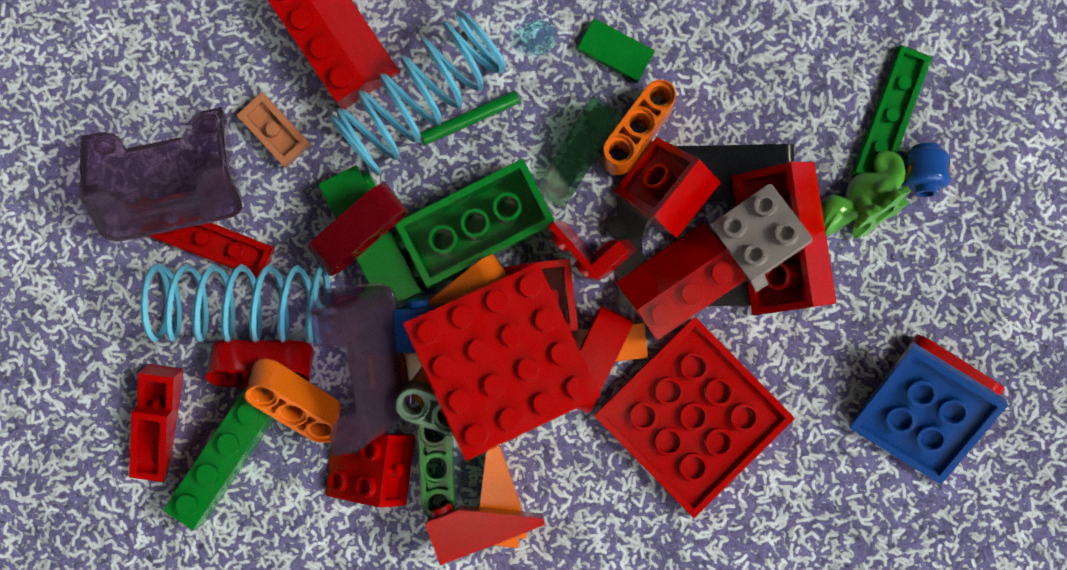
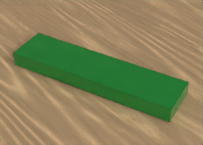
(893, 107)

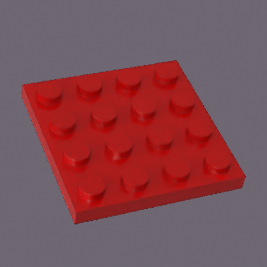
(501, 361)
(694, 417)

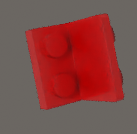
(590, 265)
(375, 474)

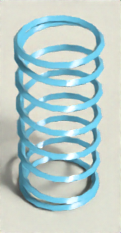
(495, 65)
(228, 306)

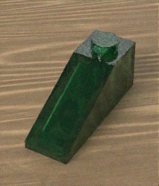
(579, 151)

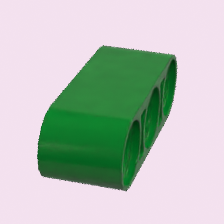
(436, 484)

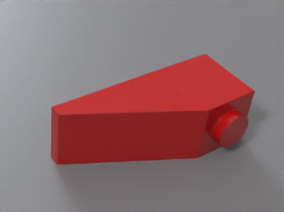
(471, 528)

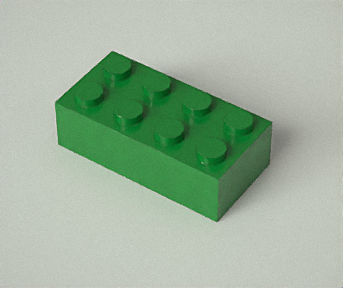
(475, 224)

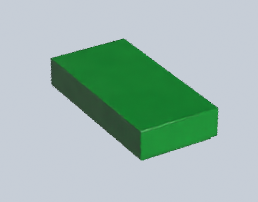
(615, 50)

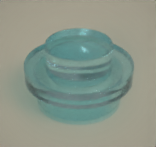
(539, 37)

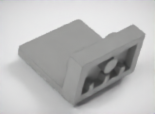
(761, 234)

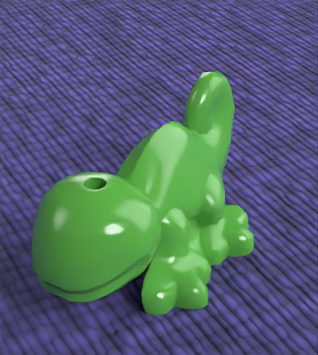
(868, 197)

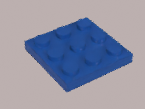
(928, 413)

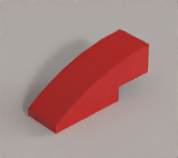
(154, 422)

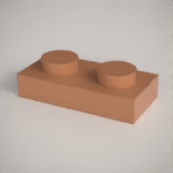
(273, 130)

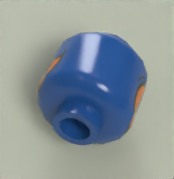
(927, 169)

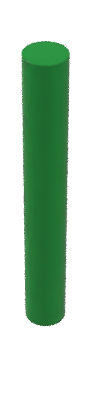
(470, 117)

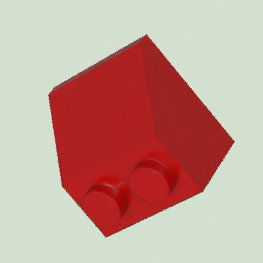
(667, 186)

